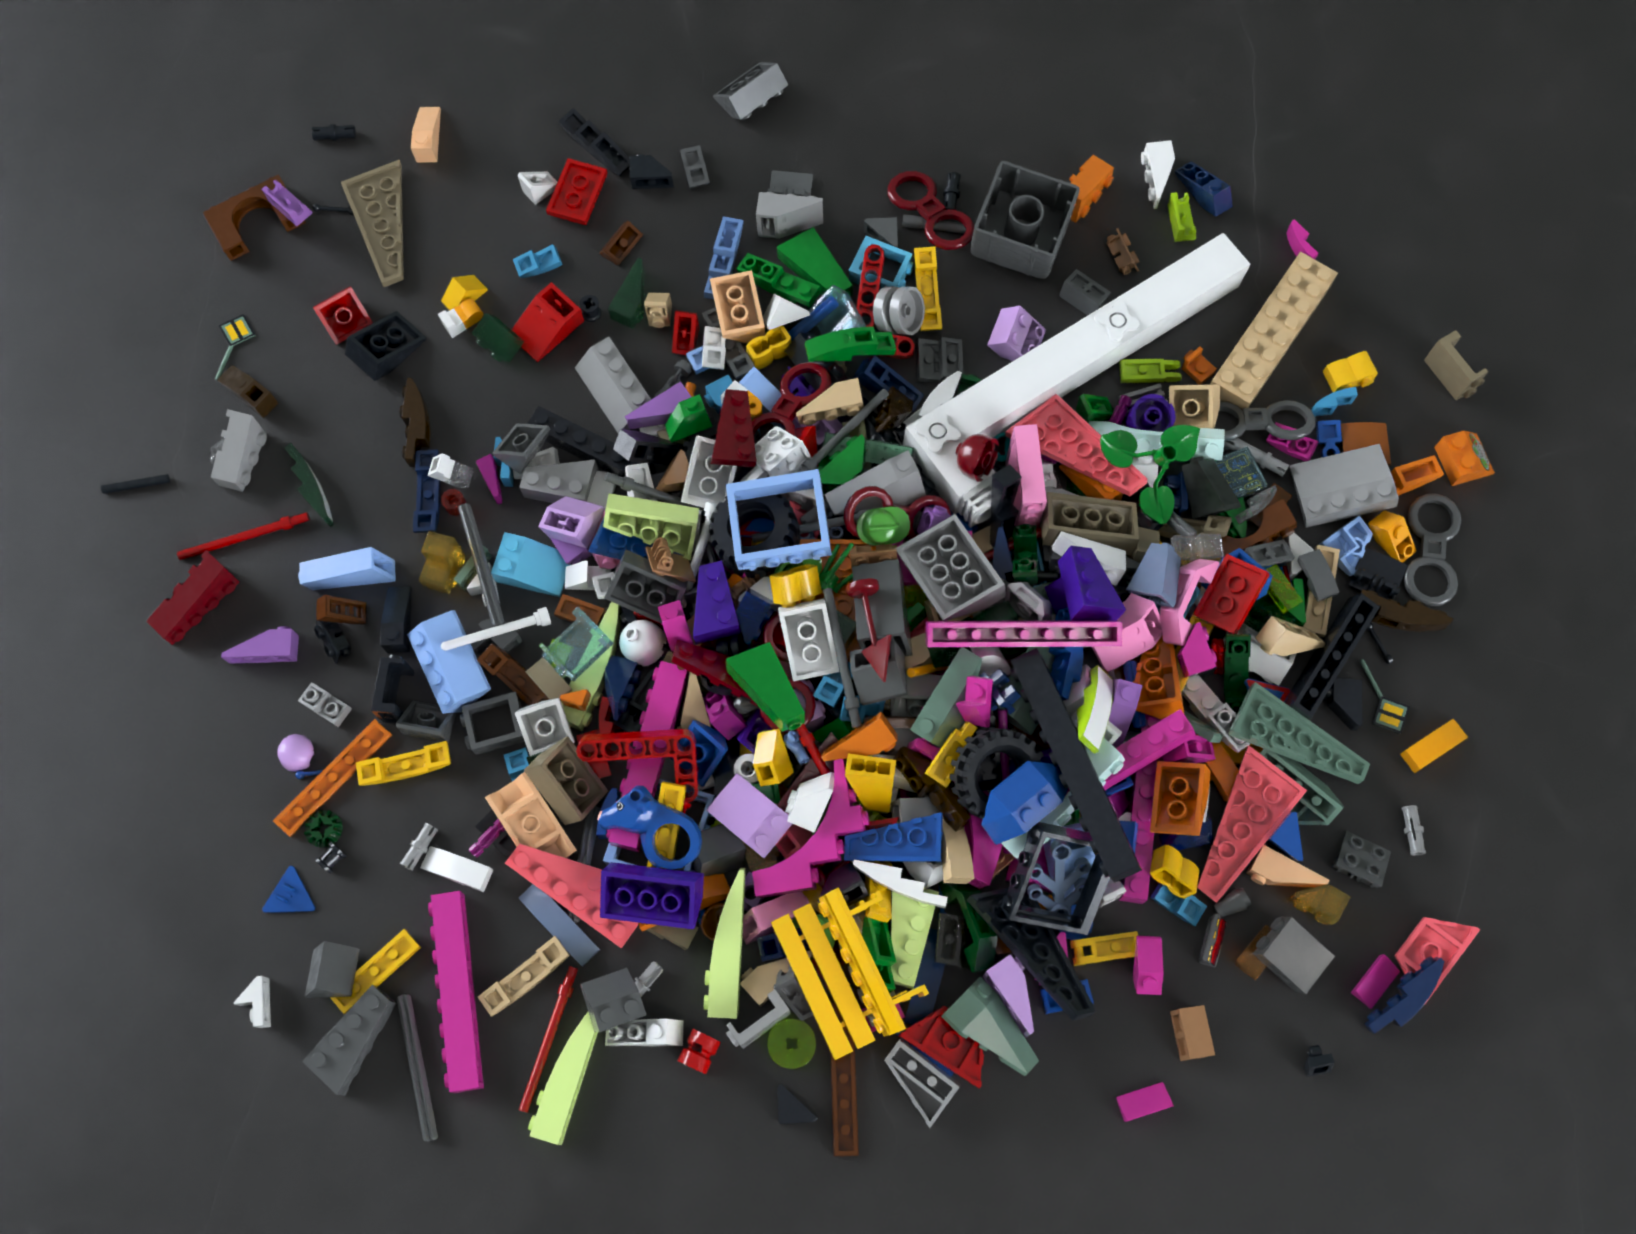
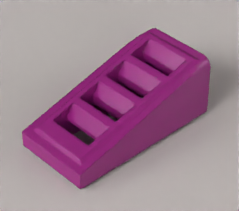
(490, 474)

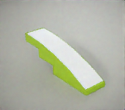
(1096, 710)

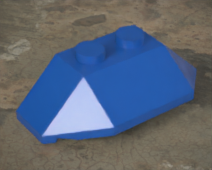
(1022, 800)

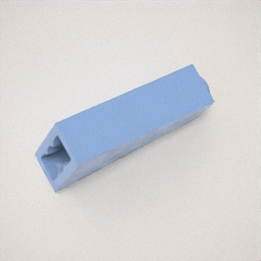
(347, 569)

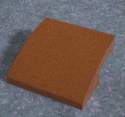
(1365, 434)

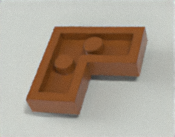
(568, 604)

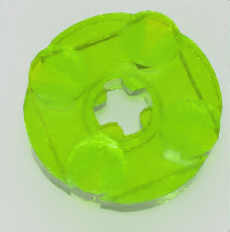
(777, 1042)

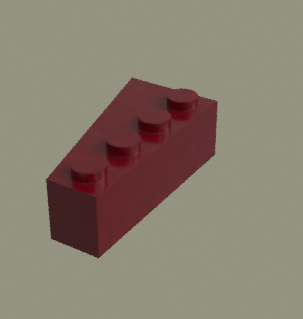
(192, 599)

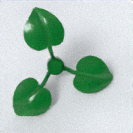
(1177, 443)

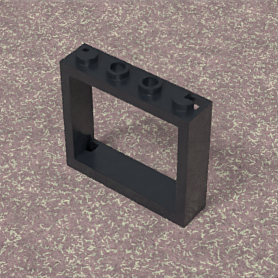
(1090, 896)

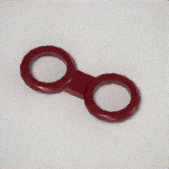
(931, 210)
(789, 404)
(911, 510)
(798, 685)

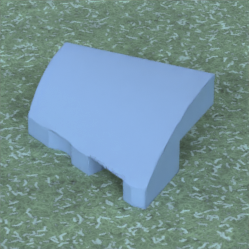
(1351, 541)

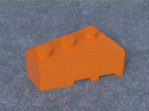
(1091, 180)

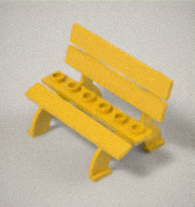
(864, 974)

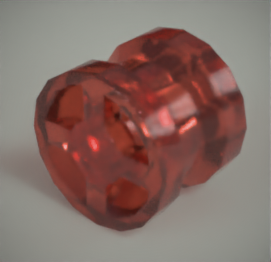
(452, 507)

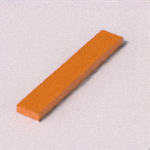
(331, 778)

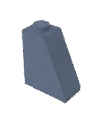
(1157, 575)

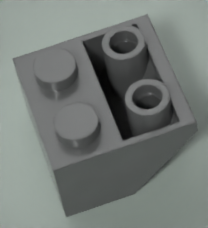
(869, 684)

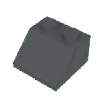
(612, 1000)

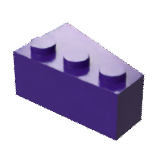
(714, 605)

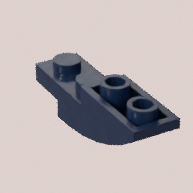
(1416, 991)

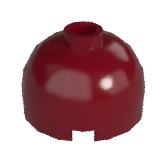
(976, 456)

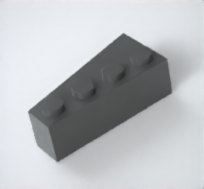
(345, 1046)

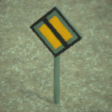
(235, 332)
(1389, 713)

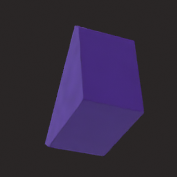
(748, 735)

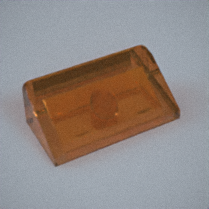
(1248, 961)

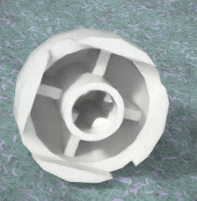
(642, 642)

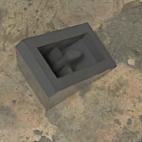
(882, 229)

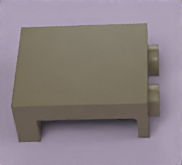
(1453, 369)

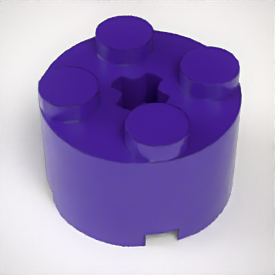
(1156, 408)

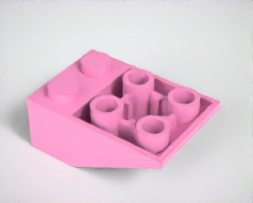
(1139, 633)

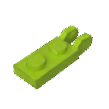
(1148, 370)

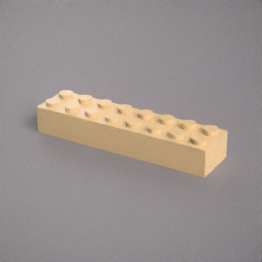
(1273, 330)

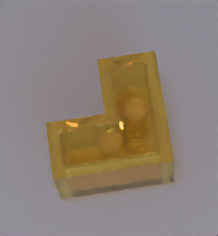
(442, 562)

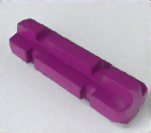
(1121, 409)
(486, 839)

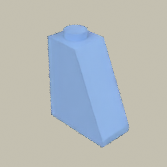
(763, 390)

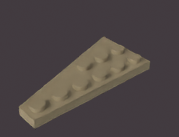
(378, 212)

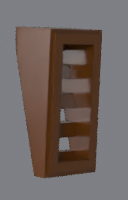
(327, 605)

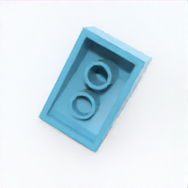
(529, 565)

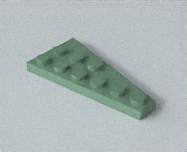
(1281, 729)

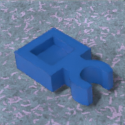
(1329, 434)

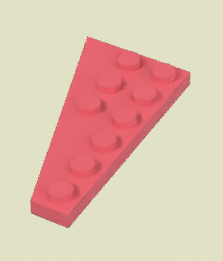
(572, 886)

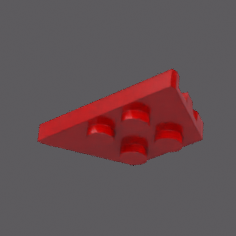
(946, 1046)

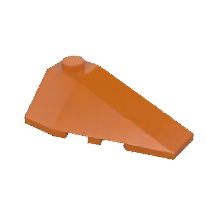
(1159, 681)

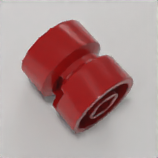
(694, 1059)

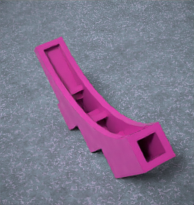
(982, 848)
(797, 871)

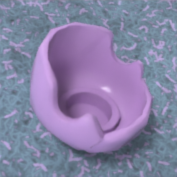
(295, 752)

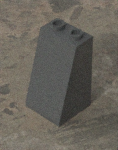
(886, 605)

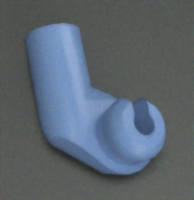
(792, 741)

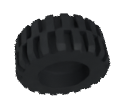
(771, 507)

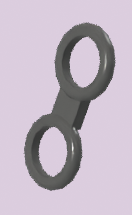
(1261, 419)
(1432, 549)

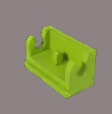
(1181, 218)

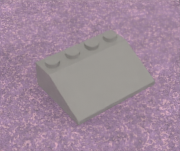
(1344, 485)
(952, 570)

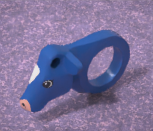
(645, 815)

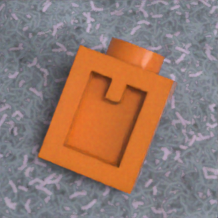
(1197, 366)

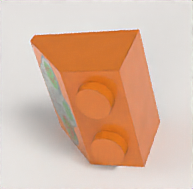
(1463, 457)

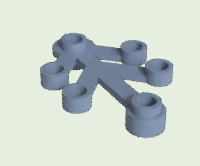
(1060, 883)

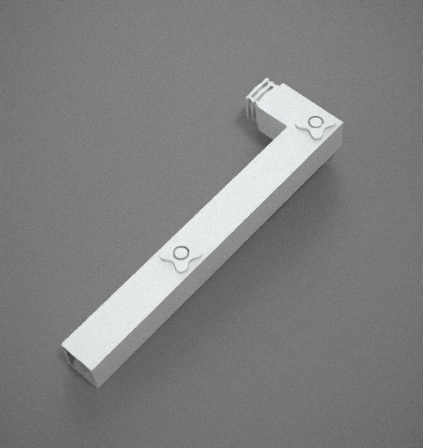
(1064, 365)

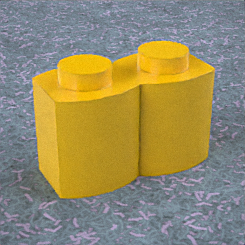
(769, 347)
(1350, 372)
(795, 585)
(1174, 871)

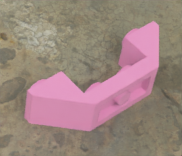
(1174, 626)

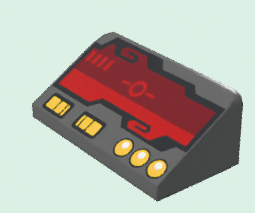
(1212, 940)

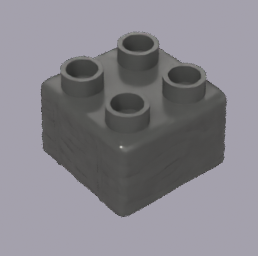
(1023, 220)

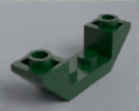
(1025, 554)
(1236, 666)
(983, 950)

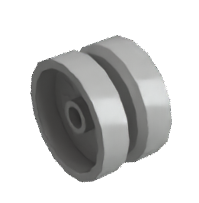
(899, 310)

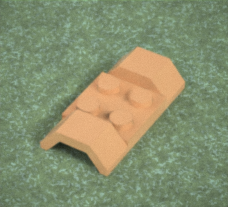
(529, 818)

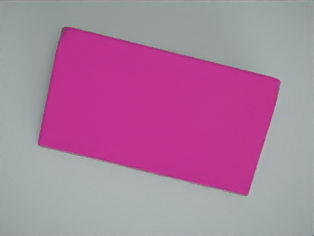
(1375, 981)
(1144, 1101)

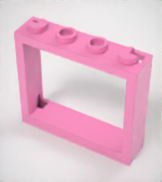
(1025, 458)

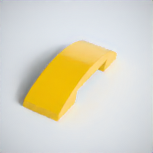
(927, 284)
(403, 765)

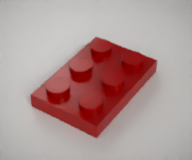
(576, 191)
(1231, 594)

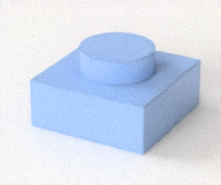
(695, 360)

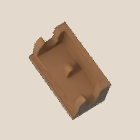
(1192, 1033)

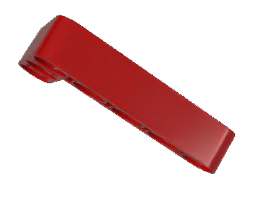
(873, 288)
(649, 750)

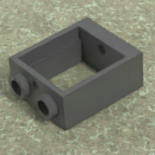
(497, 742)

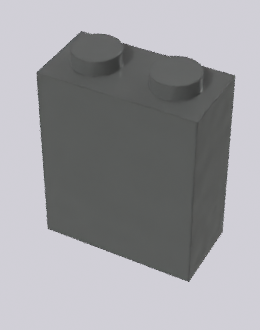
(1293, 954)

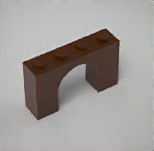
(226, 217)

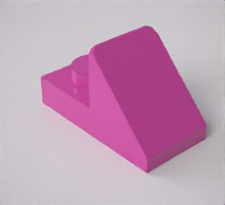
(674, 623)
(977, 701)

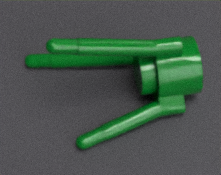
(828, 578)

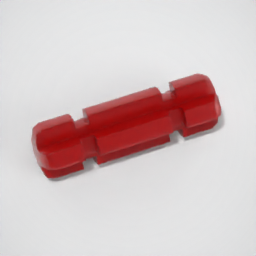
(1218, 647)

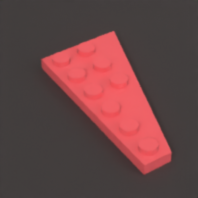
(1076, 444)
(1253, 812)

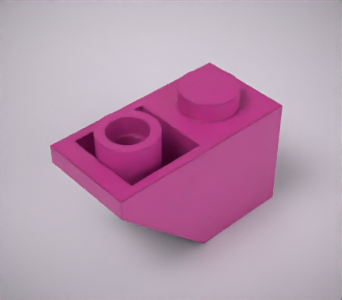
(1195, 654)

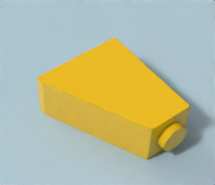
(871, 780)

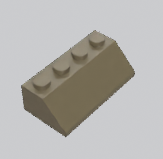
(1091, 518)

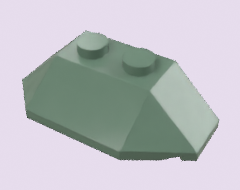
(1319, 803)

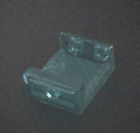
(843, 317)
(576, 647)

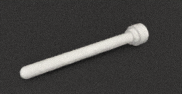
(701, 545)
(540, 617)

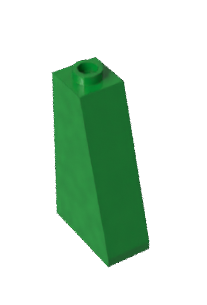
(813, 261)
(766, 683)

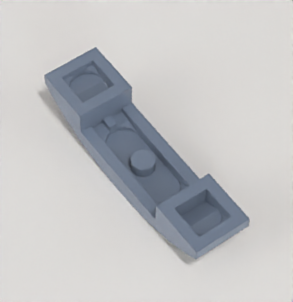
(559, 924)

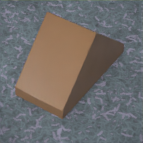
(675, 475)

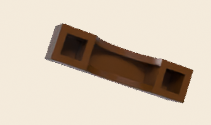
(1276, 522)

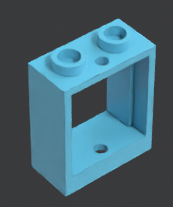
(889, 252)

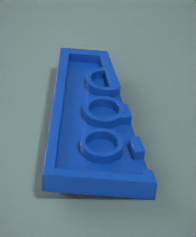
(614, 544)
(900, 842)

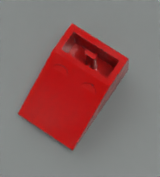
(547, 322)

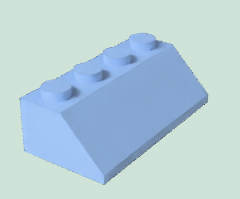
(453, 673)

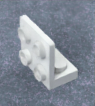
(780, 452)

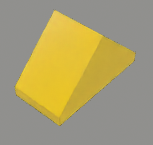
(461, 289)

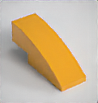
(1433, 745)

